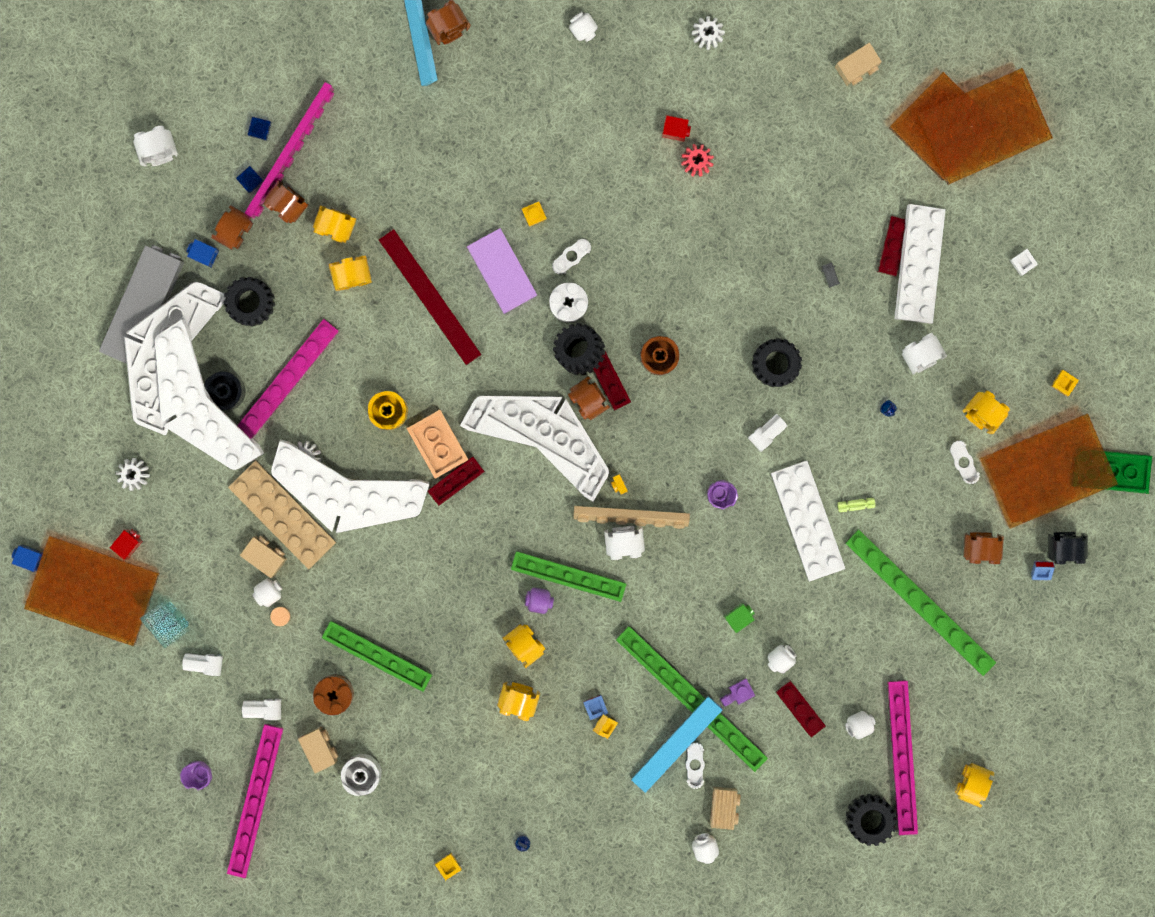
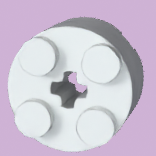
(155, 146)
(572, 292)
(923, 354)
(624, 542)
(366, 784)

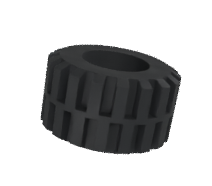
(233, 296)
(569, 339)
(793, 358)
(878, 834)

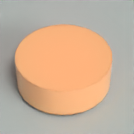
(280, 616)

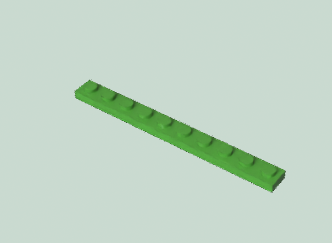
(920, 602)
(689, 697)

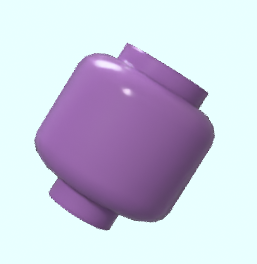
(539, 600)

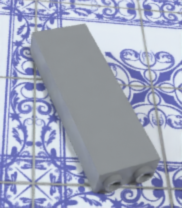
(145, 293)

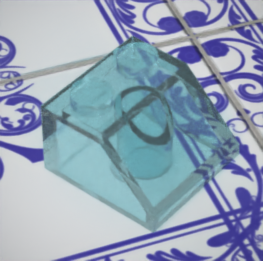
(165, 624)

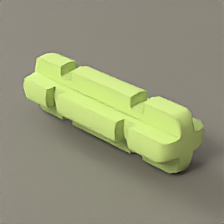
(853, 505)

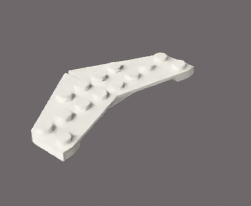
(195, 305)
(185, 396)
(535, 424)
(333, 495)

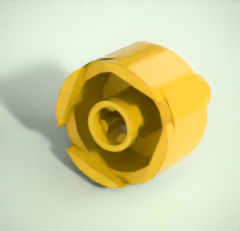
(334, 223)
(350, 273)
(376, 410)
(986, 411)
(523, 645)
(518, 700)
(974, 785)

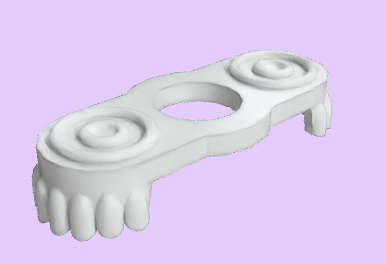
(561, 264)
(968, 474)
(695, 777)

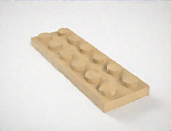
(282, 514)

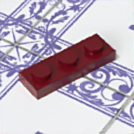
(892, 247)
(611, 384)
(456, 481)
(800, 709)

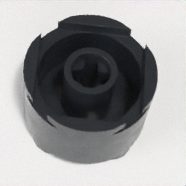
(233, 384)
(1068, 547)

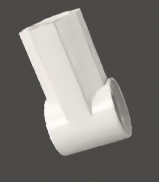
(764, 435)
(206, 663)
(262, 709)

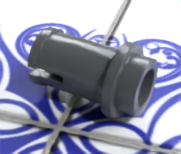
(830, 274)

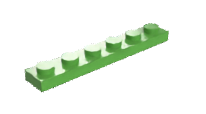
(568, 576)
(377, 656)

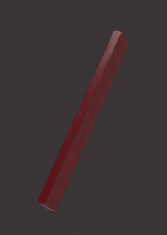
(430, 297)

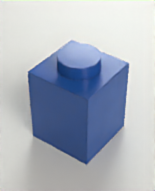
(202, 253)
(26, 557)

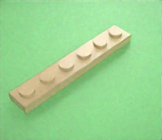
(625, 516)

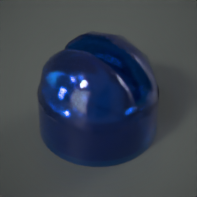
(888, 412)
(525, 840)

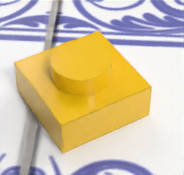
(534, 214)
(1064, 383)
(618, 484)
(605, 726)
(448, 866)

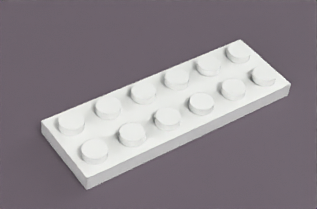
(919, 264)
(807, 520)

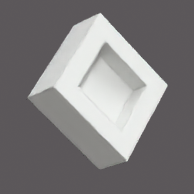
(1023, 262)

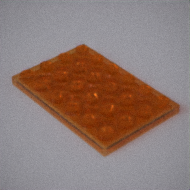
(984, 126)
(1048, 470)
(91, 590)

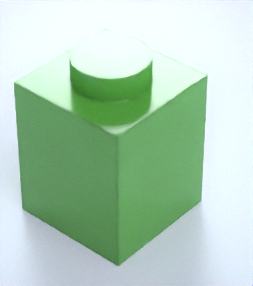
(740, 617)

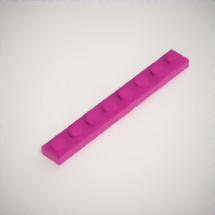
(294, 144)
(287, 378)
(902, 757)
(255, 800)

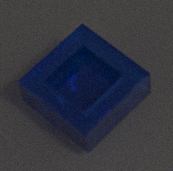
(259, 128)
(249, 179)

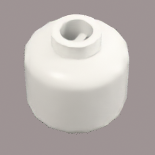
(583, 26)
(267, 592)
(781, 658)
(860, 725)
(705, 848)

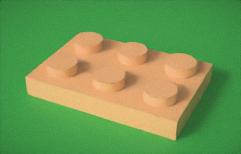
(437, 444)

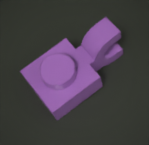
(740, 692)

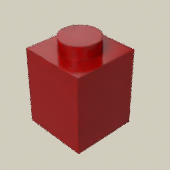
(676, 128)
(126, 543)

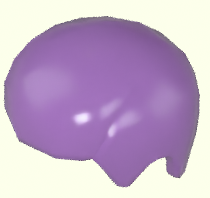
(716, 492)
(196, 775)

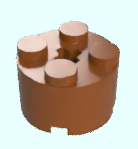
(447, 23)
(286, 202)
(232, 227)
(648, 356)
(588, 398)
(983, 547)
(322, 696)

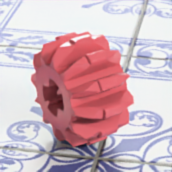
(702, 165)

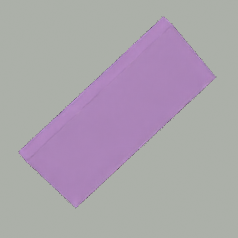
(502, 271)

